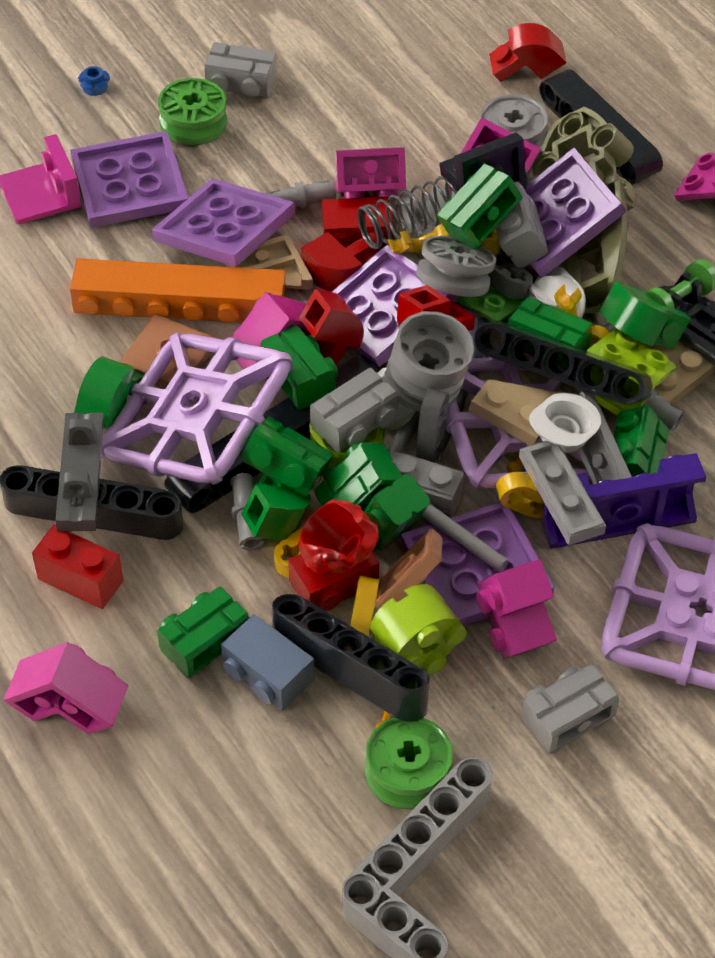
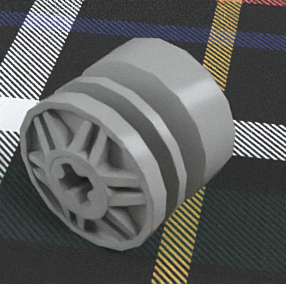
(429, 353)

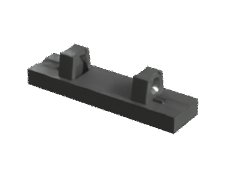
(80, 472)

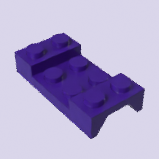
(647, 498)

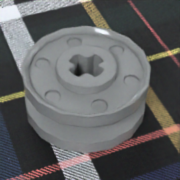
(518, 115)
(455, 267)

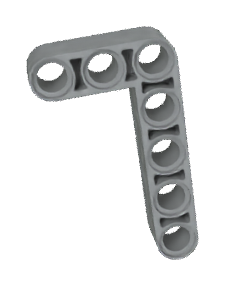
(411, 861)

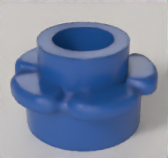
(94, 81)

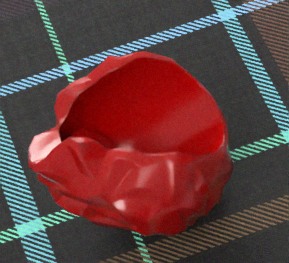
(337, 538)

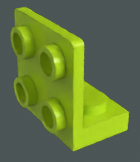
(633, 353)

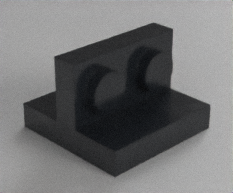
(502, 155)

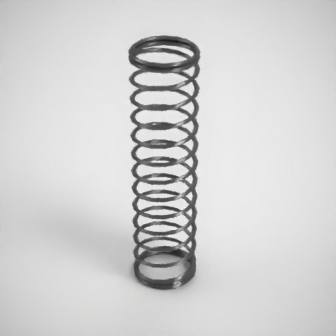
(374, 218)

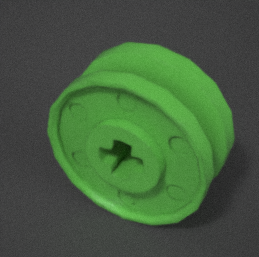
(192, 111)
(406, 761)

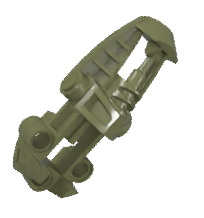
(588, 135)

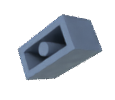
(267, 662)

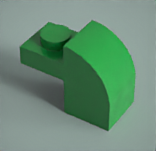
(643, 318)
(106, 388)
(274, 510)

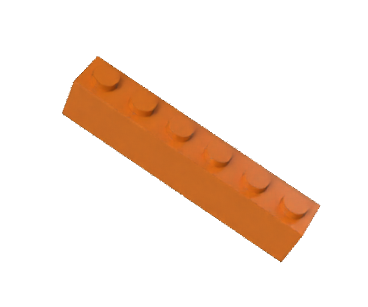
(171, 289)

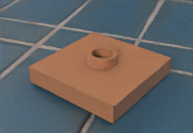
(152, 340)
(410, 568)

